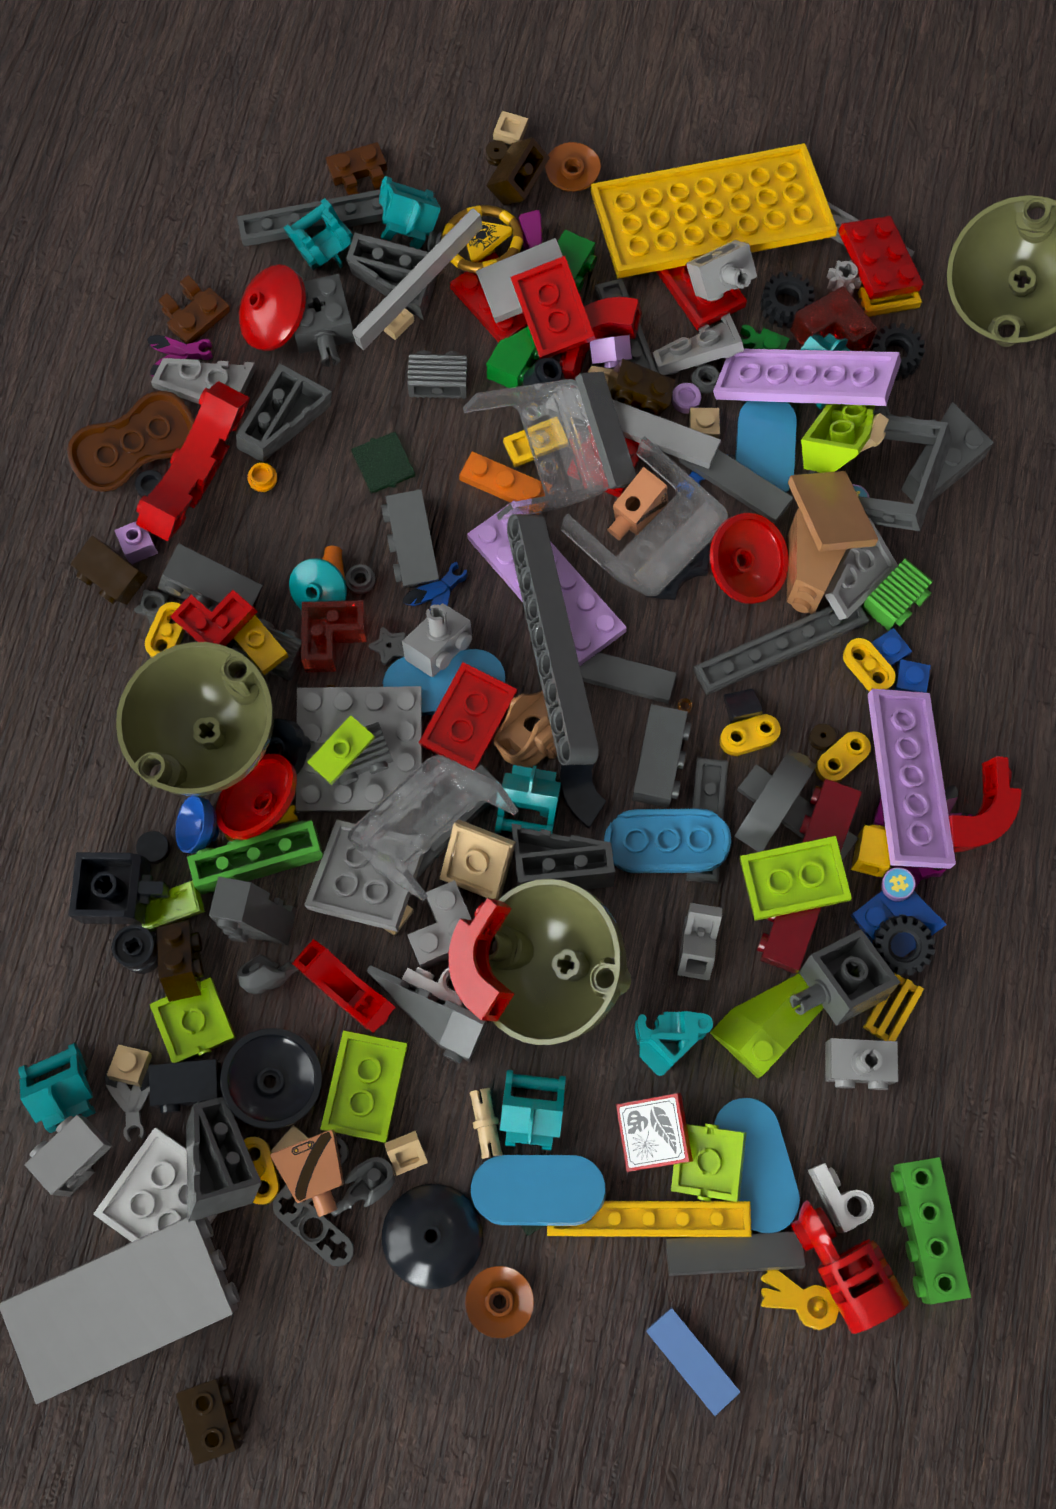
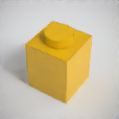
(871, 851)

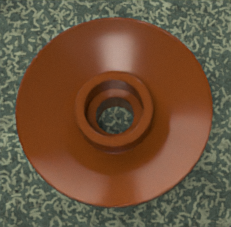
(573, 158)
(499, 1321)

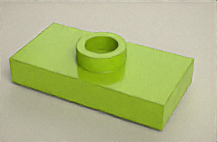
(341, 749)
(182, 903)

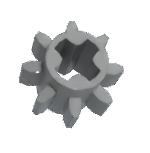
(844, 275)

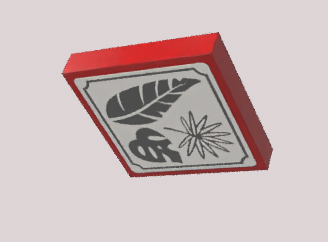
(654, 1132)

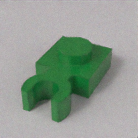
(765, 340)

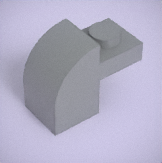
(699, 941)

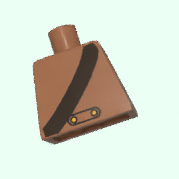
(638, 504)
(312, 1170)

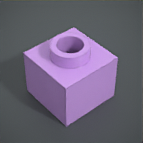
(610, 350)
(135, 542)

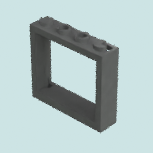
(916, 431)

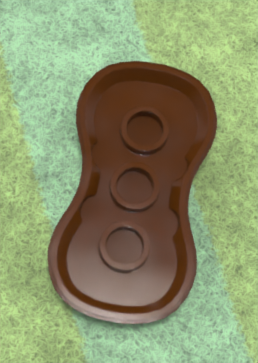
(112, 451)

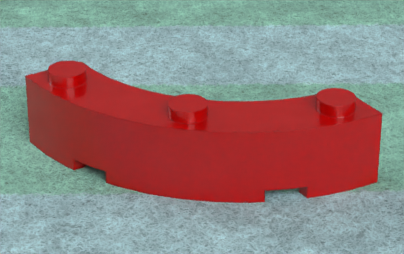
(194, 463)

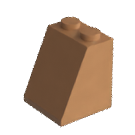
(808, 568)

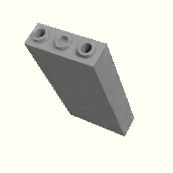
(119, 1307)

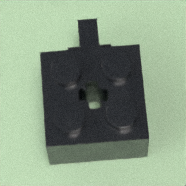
(130, 893)

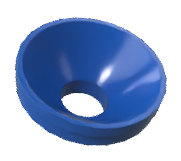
(196, 825)

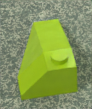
(836, 436)
(764, 1026)

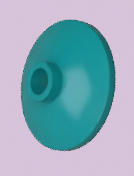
(319, 575)

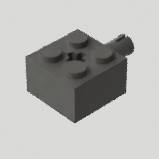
(325, 319)
(845, 979)

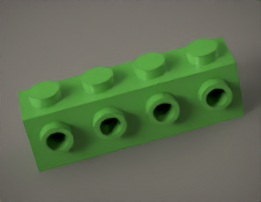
(256, 856)
(930, 1231)

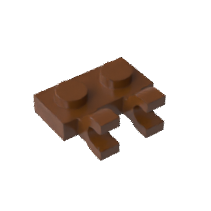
(356, 164)
(196, 317)

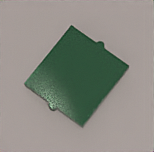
(383, 462)

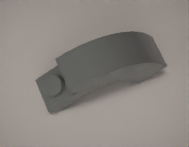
(775, 800)

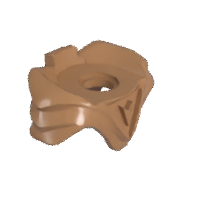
(516, 742)

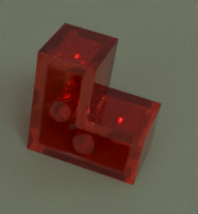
(837, 315)
(328, 624)

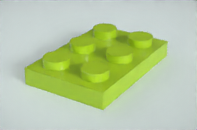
(795, 878)
(364, 1086)

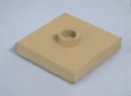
(477, 860)

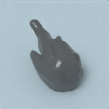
(263, 974)
(371, 1182)

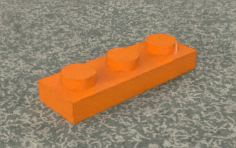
(499, 479)

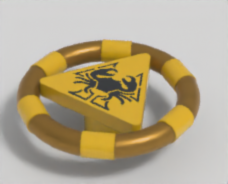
(487, 238)

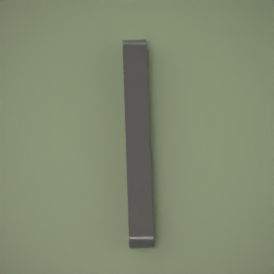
(552, 640)

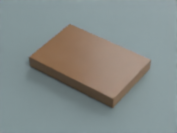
(832, 511)

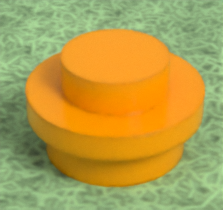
(262, 477)

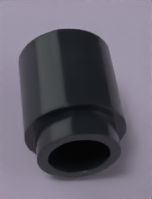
(543, 371)

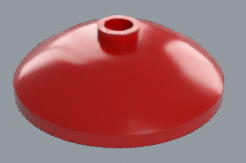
(272, 307)
(761, 558)
(258, 799)

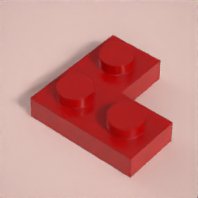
(215, 626)

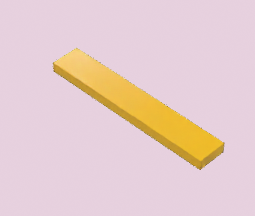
(664, 1220)

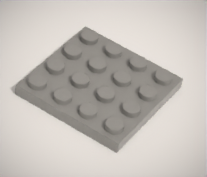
(326, 709)

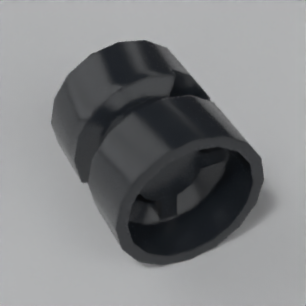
(136, 949)

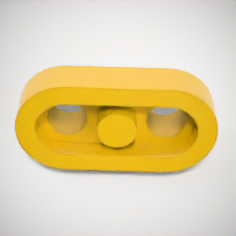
(162, 631)
(871, 665)
(752, 736)
(843, 756)
(265, 1168)

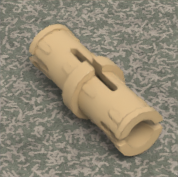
(485, 1123)

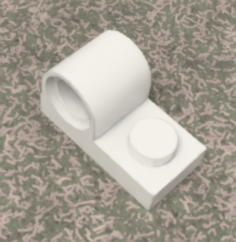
(424, 980)
(826, 1183)

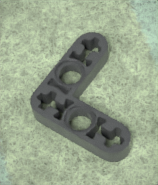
(306, 1211)

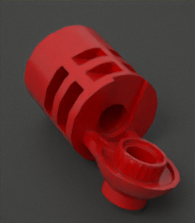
(850, 1268)

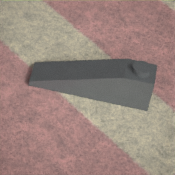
(447, 1025)

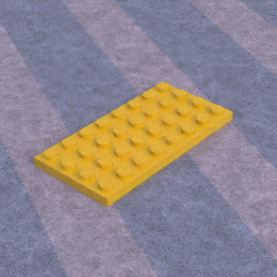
(692, 209)

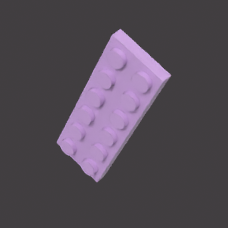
(809, 376)
(589, 617)
(910, 779)

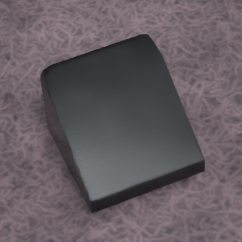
(742, 705)

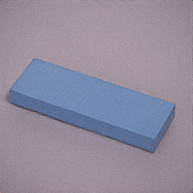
(692, 1361)

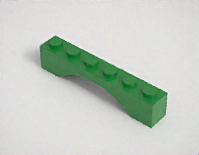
(518, 352)

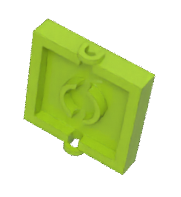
(193, 1023)
(715, 1164)

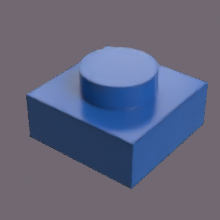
(892, 647)
(912, 676)

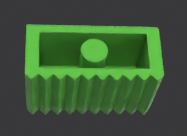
(897, 594)

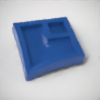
(880, 908)

